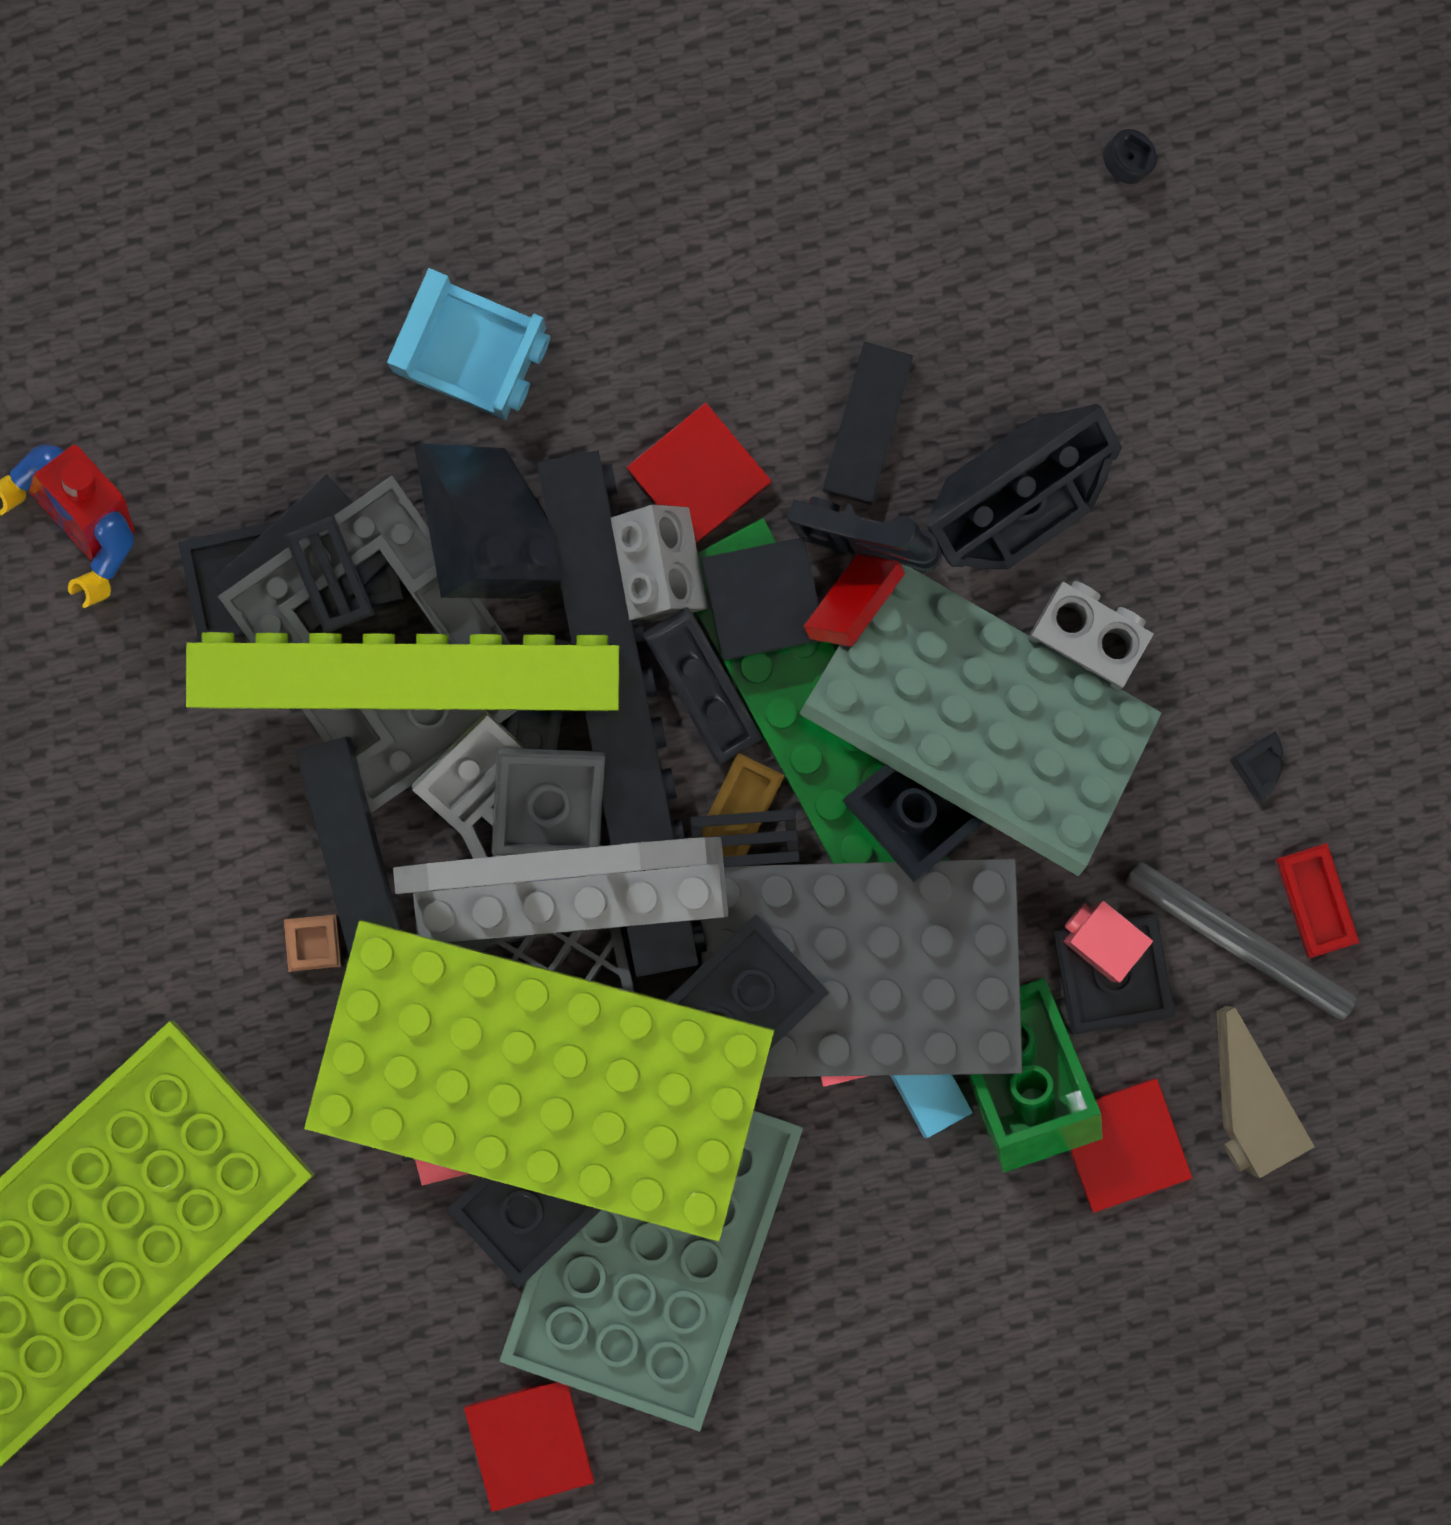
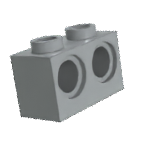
(658, 562)
(1097, 620)

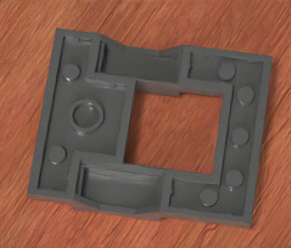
(388, 744)

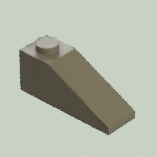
(1254, 1107)

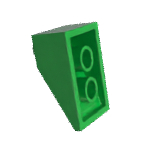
(1048, 1103)

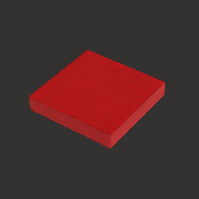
(700, 469)
(1136, 1151)
(529, 1444)

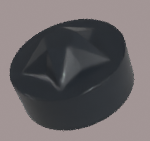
(1130, 156)

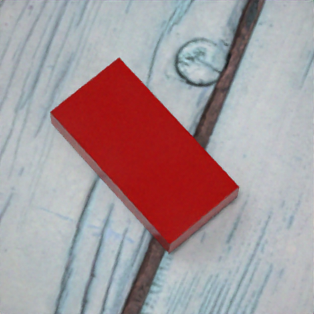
(854, 600)
(1317, 900)

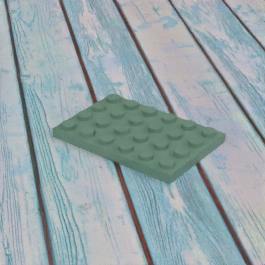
(986, 719)
(651, 1307)

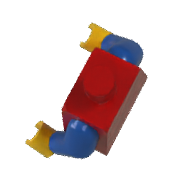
(82, 506)

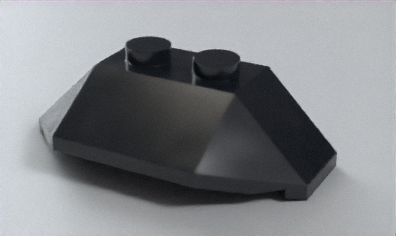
(1024, 489)

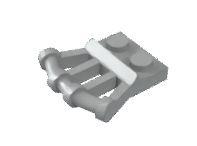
(463, 779)

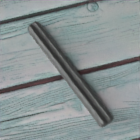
(1240, 941)

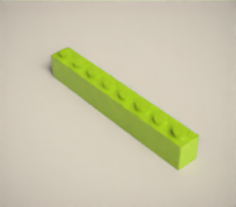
(402, 675)

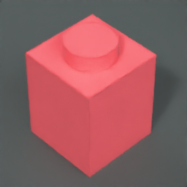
(1106, 940)

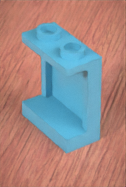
(468, 347)

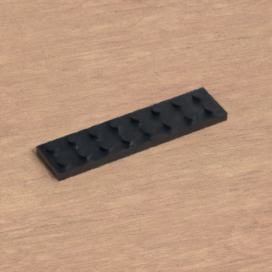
(745, 980)

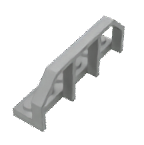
(567, 903)

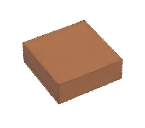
(313, 943)

